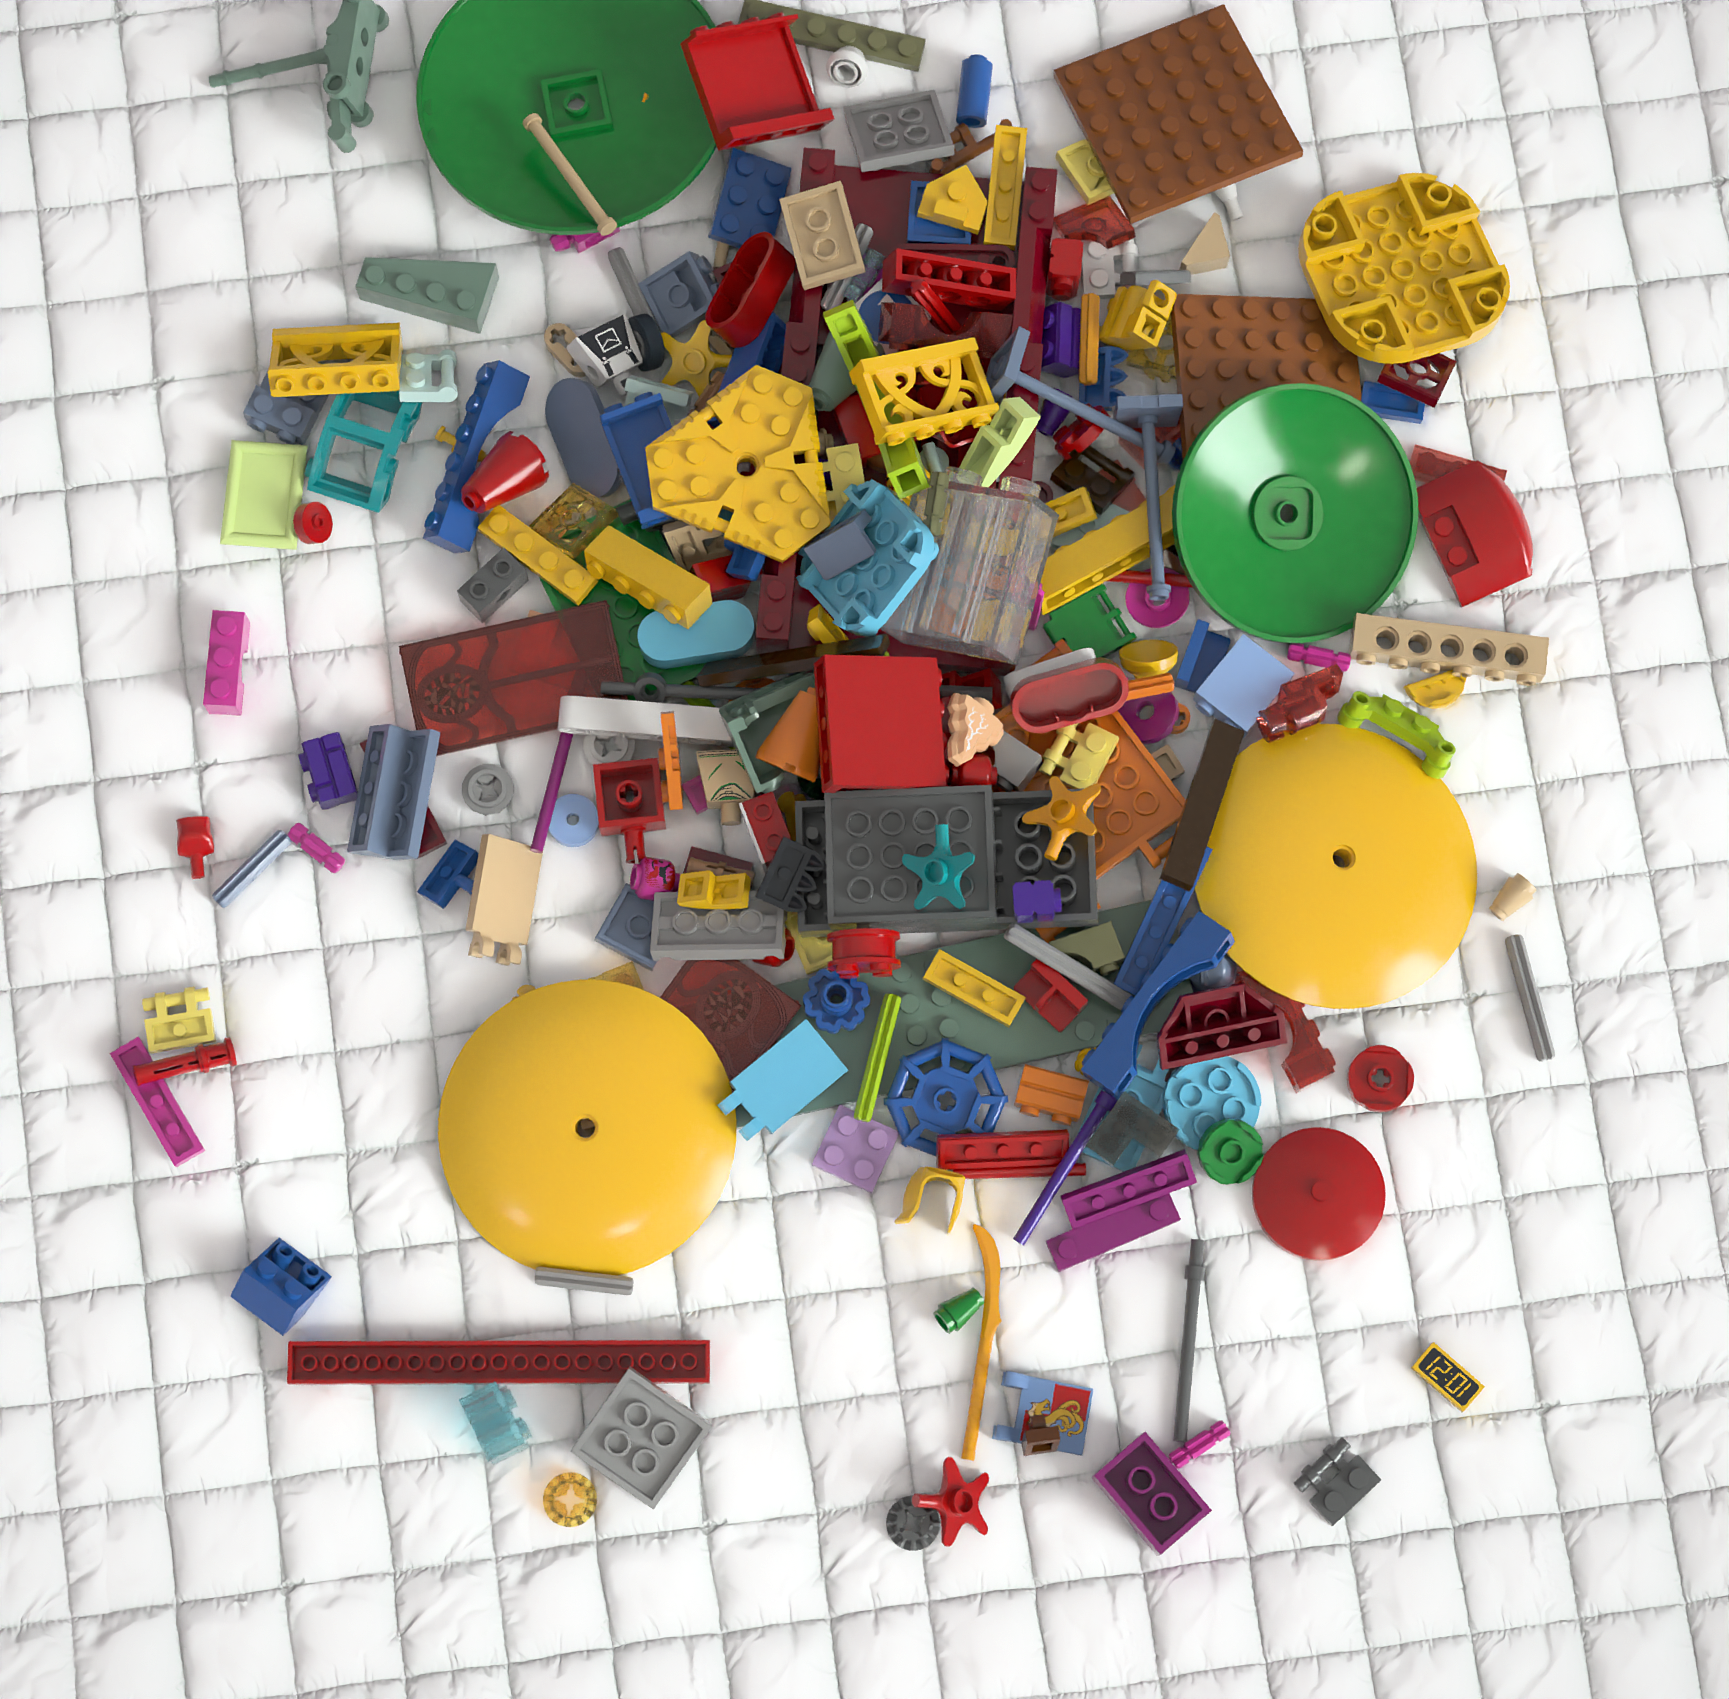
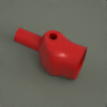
(195, 842)

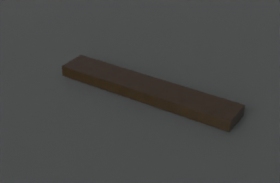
(787, 660)
(1202, 805)

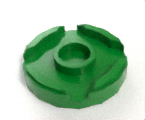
(1230, 1151)

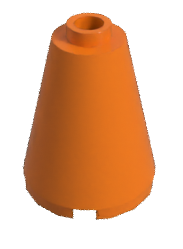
(795, 739)

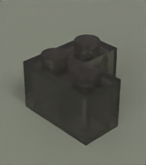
(1128, 1122)

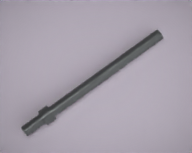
(1194, 1275)

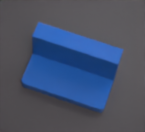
(1201, 657)

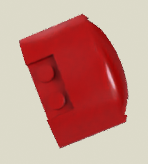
(1476, 531)

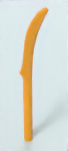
(990, 1321)

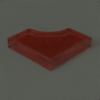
(1095, 222)

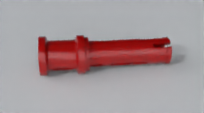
(200, 1059)

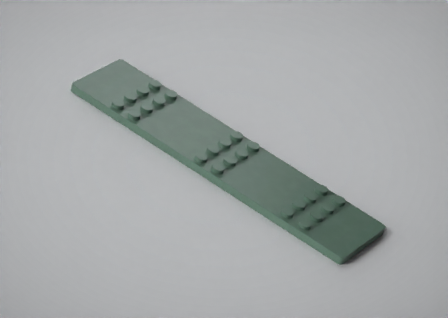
(932, 1014)

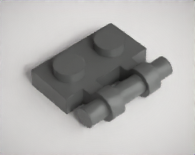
(1344, 1489)

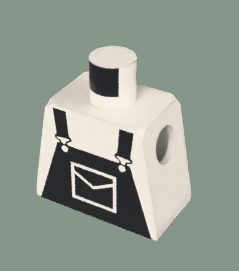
(607, 353)

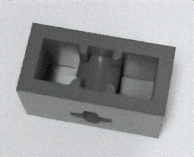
(492, 585)

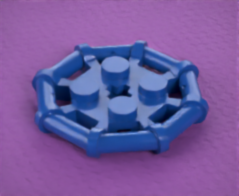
(937, 1082)

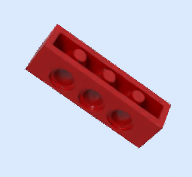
(950, 278)

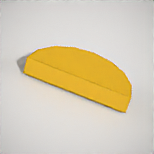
(1436, 690)

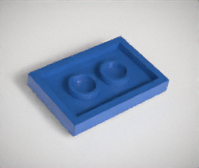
(748, 198)

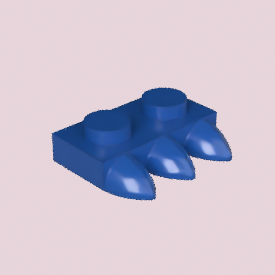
(1108, 376)

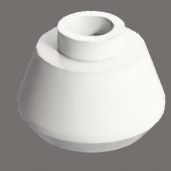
(847, 67)

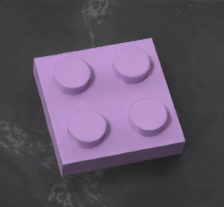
(855, 1149)

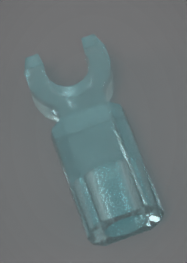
(873, 264)

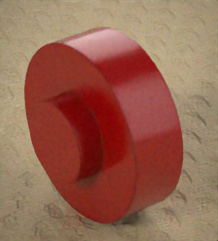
(313, 523)

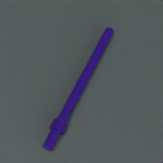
(1104, 1103)

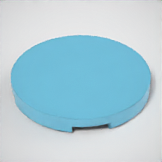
(1209, 1093)

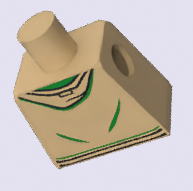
(724, 783)

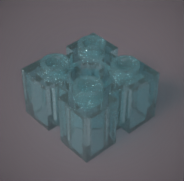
(495, 1422)

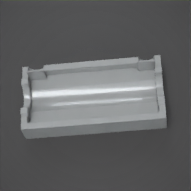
(716, 933)

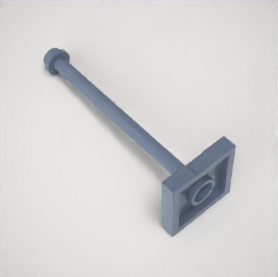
(1004, 372)
(1148, 413)

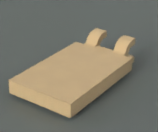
(502, 898)

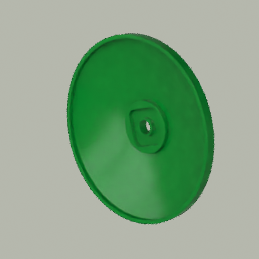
(1348, 502)

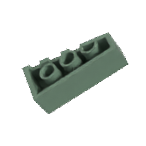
(431, 289)

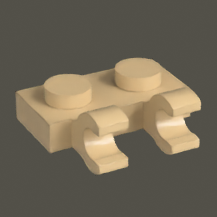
(689, 545)

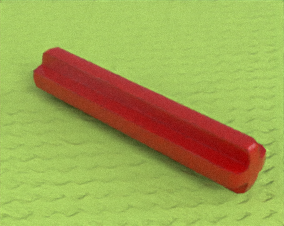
(934, 307)

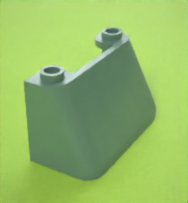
(753, 718)

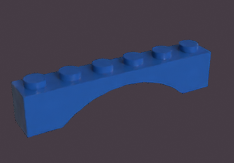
(496, 393)
(1196, 950)

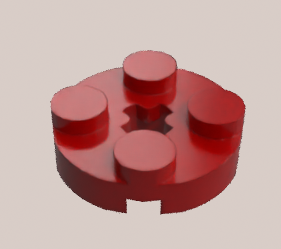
(1077, 435)
(1365, 1091)

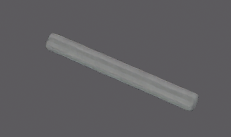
(1066, 965)

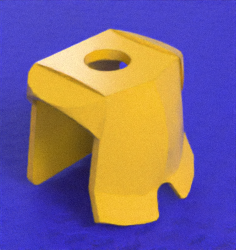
(915, 1189)

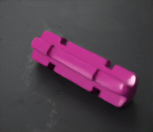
(1318, 656)
(316, 848)
(1199, 1444)

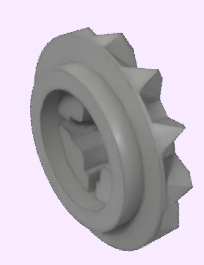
(486, 775)

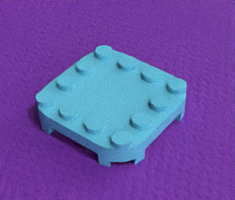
(873, 589)

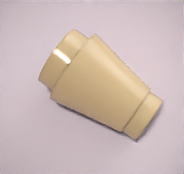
(1512, 896)

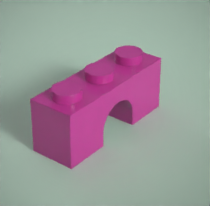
(224, 663)

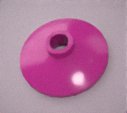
(1153, 616)

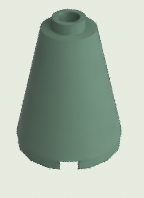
(831, 377)

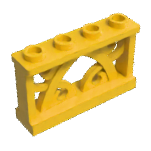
(372, 347)
(906, 363)

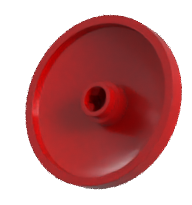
(1318, 1194)

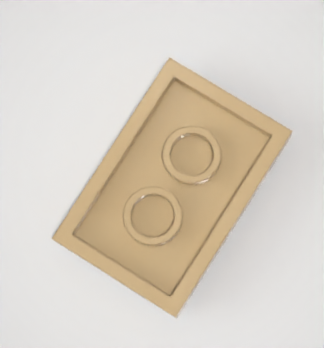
(822, 235)

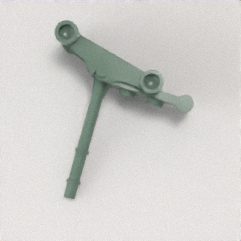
(348, 63)

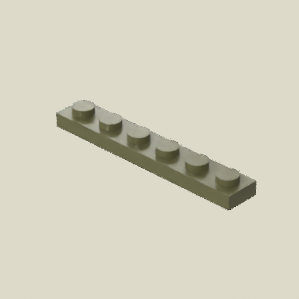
(834, 33)

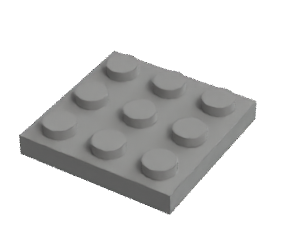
(898, 131)
(641, 1438)

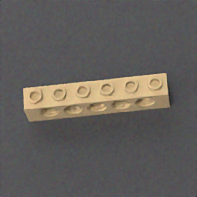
(1529, 649)

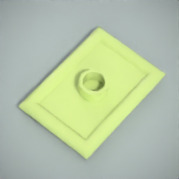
(263, 494)

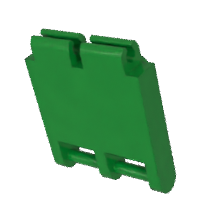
(1088, 625)

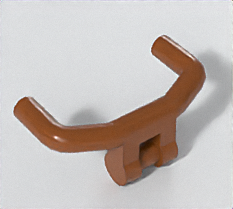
(970, 151)

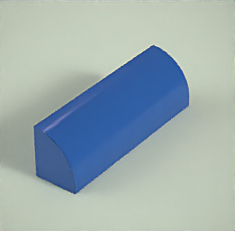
(763, 351)

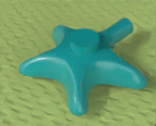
(940, 871)

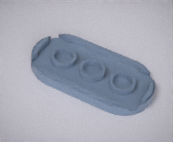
(575, 425)

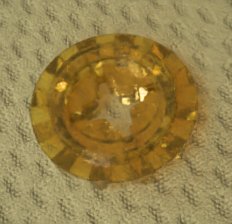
(559, 1487)

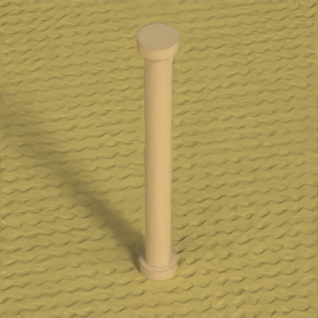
(605, 224)

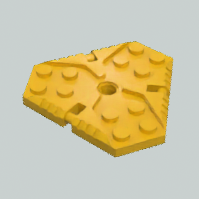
(762, 423)

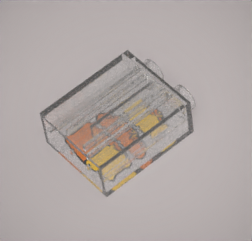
(986, 571)

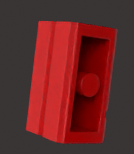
(1064, 269)

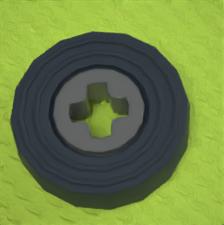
(648, 341)

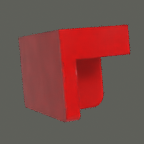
(1051, 995)

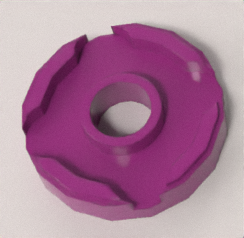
(1159, 724)

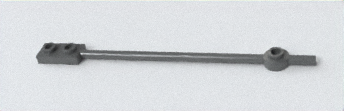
(664, 690)

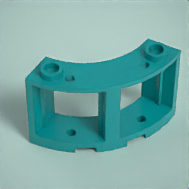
(335, 425)

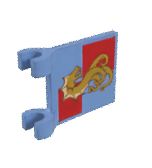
(1060, 1403)

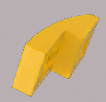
(709, 891)

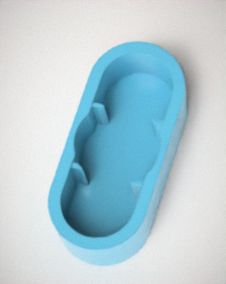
(719, 634)

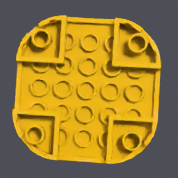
(1403, 269)

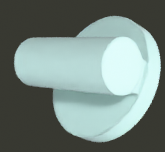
(933, 458)

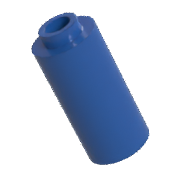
(974, 91)

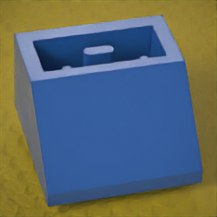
(280, 1286)

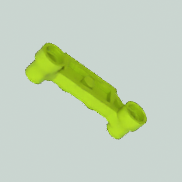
(1403, 723)

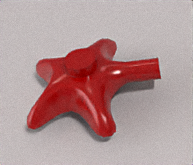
(955, 1502)

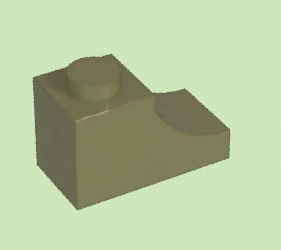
(1093, 947)

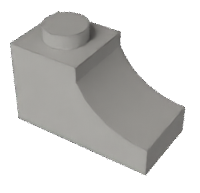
(1015, 763)

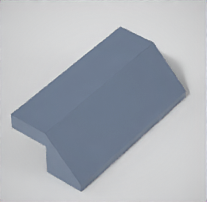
(393, 792)

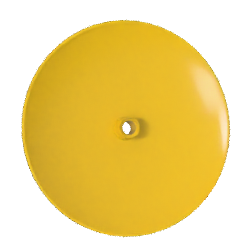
(1324, 928)
(656, 1141)

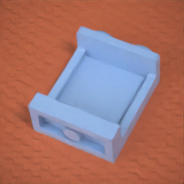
(1242, 685)

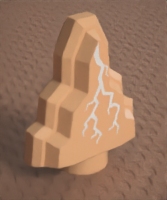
(971, 727)

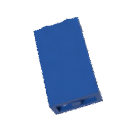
(628, 433)

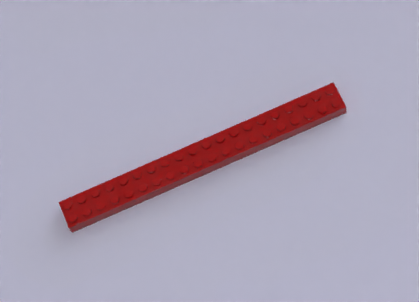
(496, 1361)

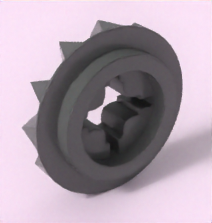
(908, 1538)

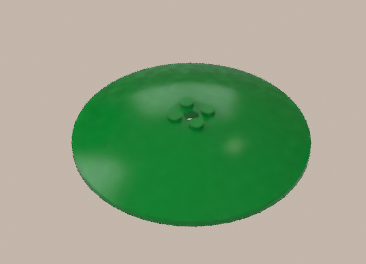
(526, 57)

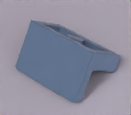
(841, 546)

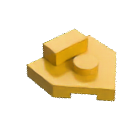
(954, 201)

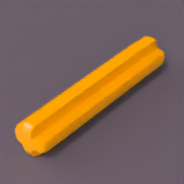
(1089, 339)

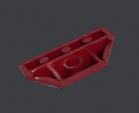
(1218, 1025)

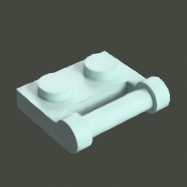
(417, 377)

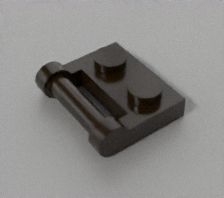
(1075, 474)

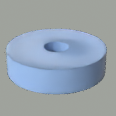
(577, 834)

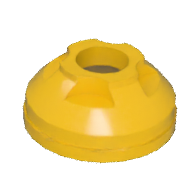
(1148, 657)

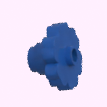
(832, 1016)

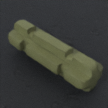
(936, 502)

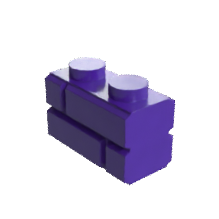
(1061, 340)
(329, 771)
(1036, 901)

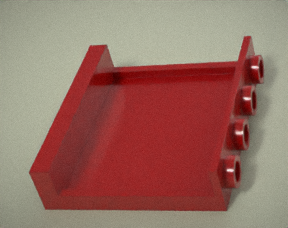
(752, 81)
(880, 722)

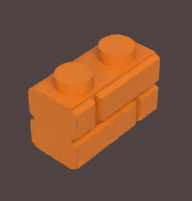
(1051, 1094)

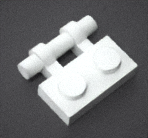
(1098, 267)

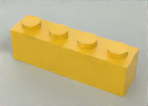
(648, 577)

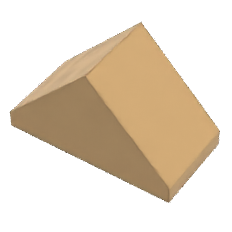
(1209, 249)

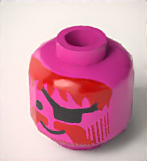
(653, 876)

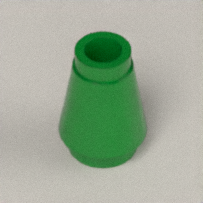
(958, 1310)

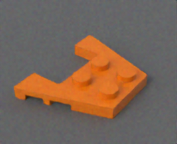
(670, 761)

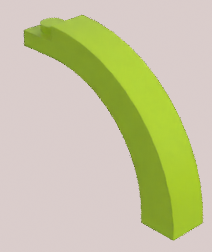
(855, 343)

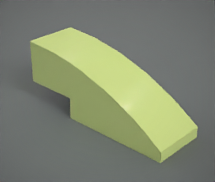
(1001, 440)

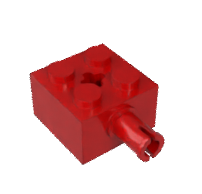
(635, 817)

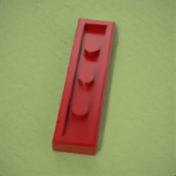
(1001, 1149)

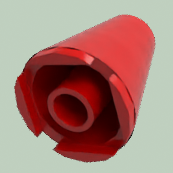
(505, 474)

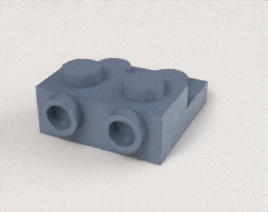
(680, 292)
(287, 416)

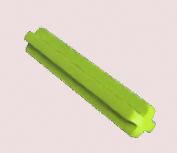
(877, 1057)

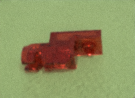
(1300, 704)

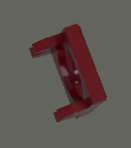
(1430, 396)

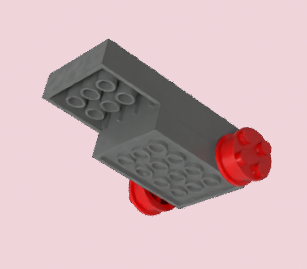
(870, 895)

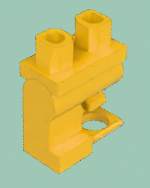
(1134, 314)

